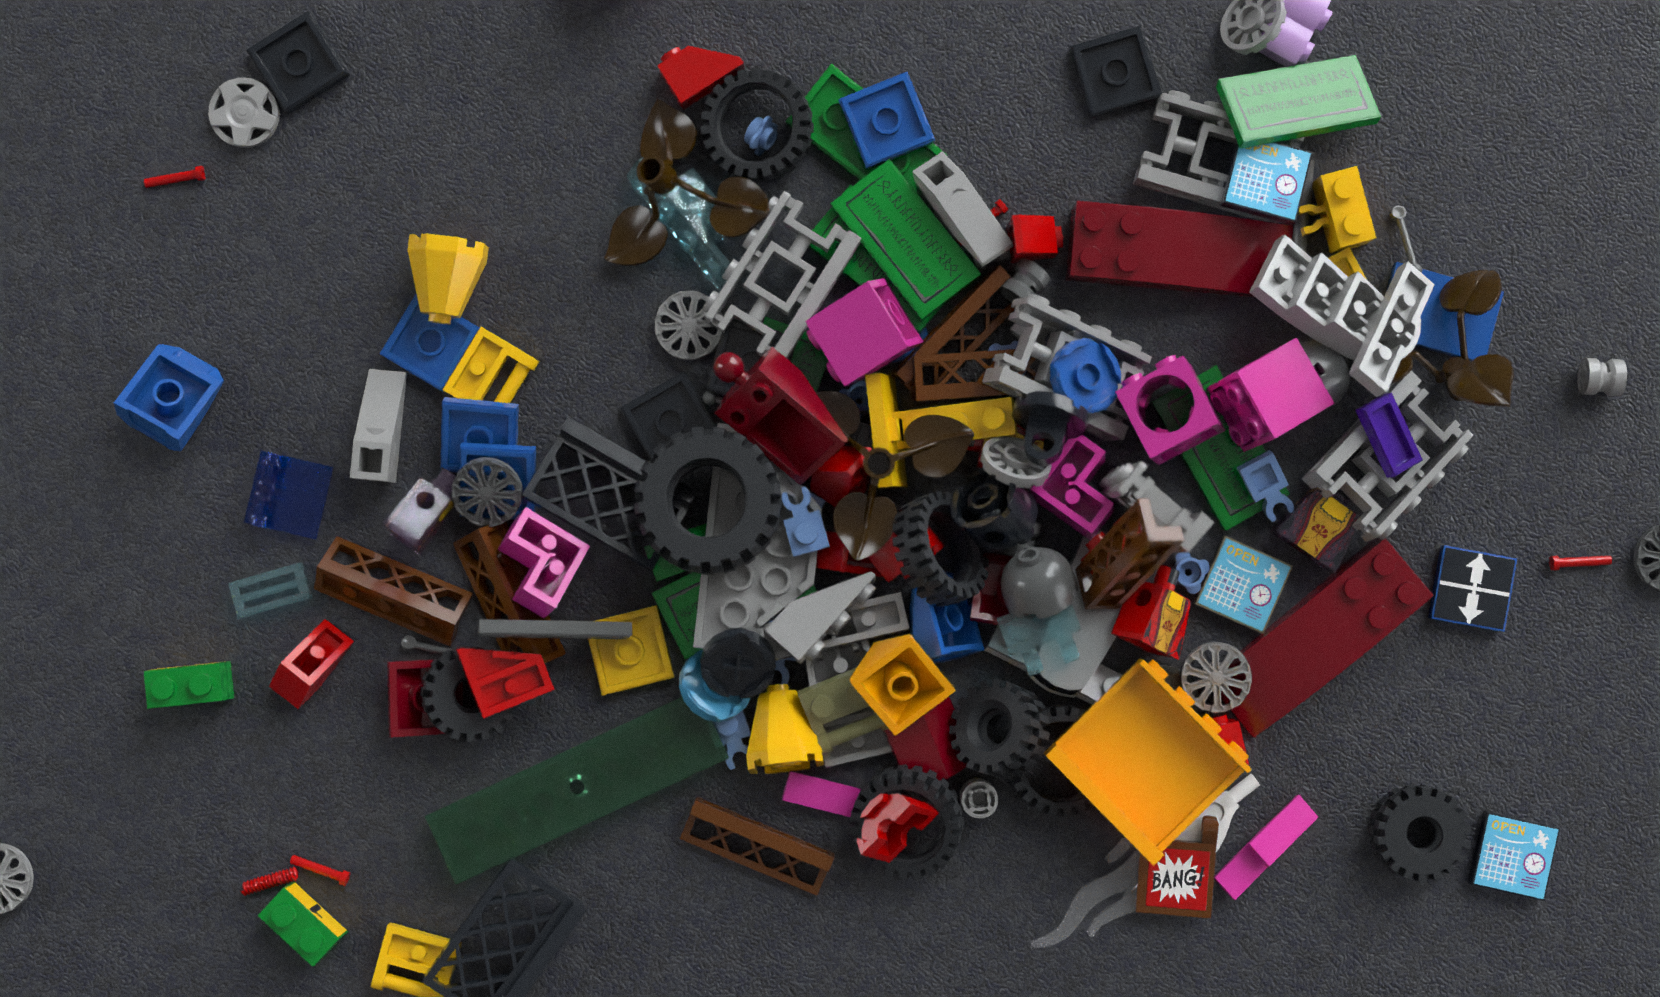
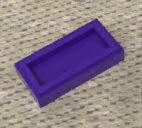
(1389, 435)

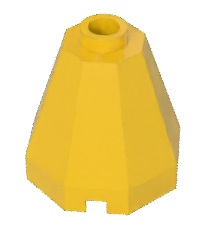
(444, 273)
(781, 734)

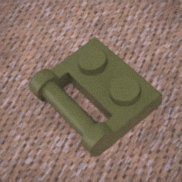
(831, 701)

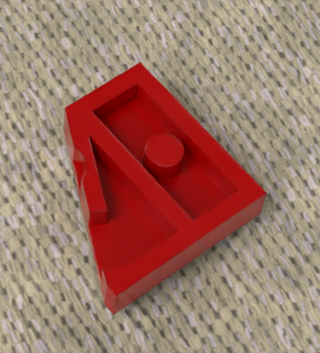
(503, 677)

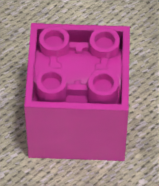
(862, 332)
(1270, 395)
(1161, 443)

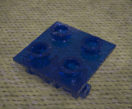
(288, 495)

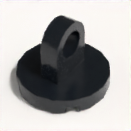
(1048, 417)
(738, 663)

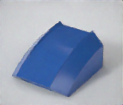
(169, 396)
(944, 630)

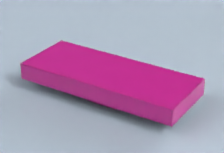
(820, 793)
(1282, 830)
(1240, 872)

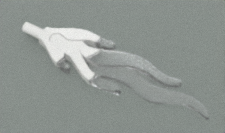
(1126, 875)

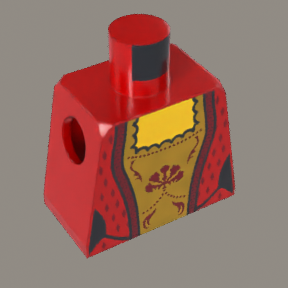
(1155, 616)

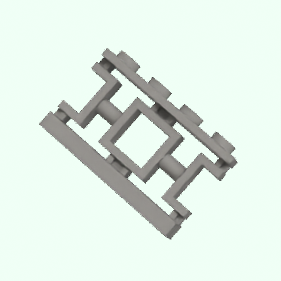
(1209, 188)
(805, 294)
(1030, 314)
(1409, 481)
(1128, 485)

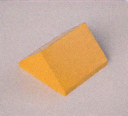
(900, 681)

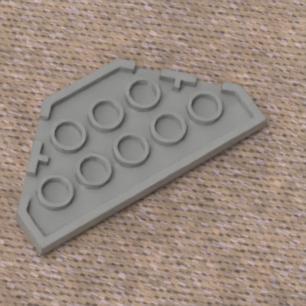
(765, 585)

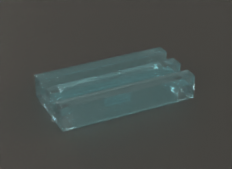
(300, 582)

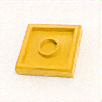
(634, 660)

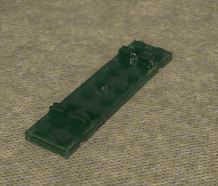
(539, 801)

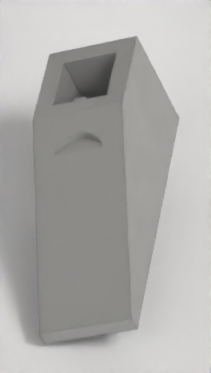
(960, 208)
(379, 427)
(810, 618)

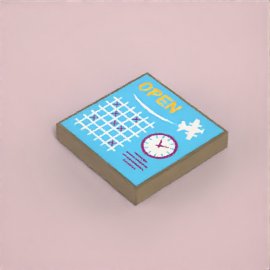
(1243, 584)

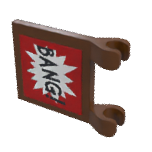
(1182, 878)

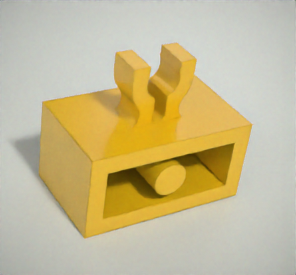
(1341, 210)

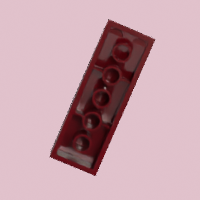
(1168, 248)
(1326, 633)

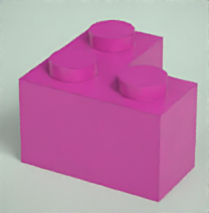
(1067, 488)
(548, 554)

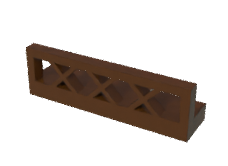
(954, 322)
(962, 389)
(1127, 568)
(506, 578)
(387, 596)
(760, 833)

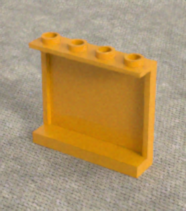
(1147, 758)

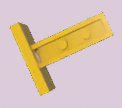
(984, 418)

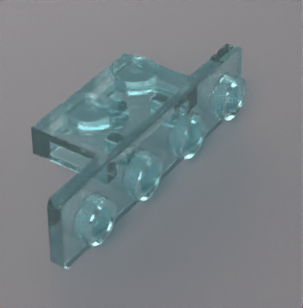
(690, 223)

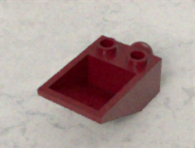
(787, 421)

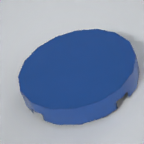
(1086, 374)

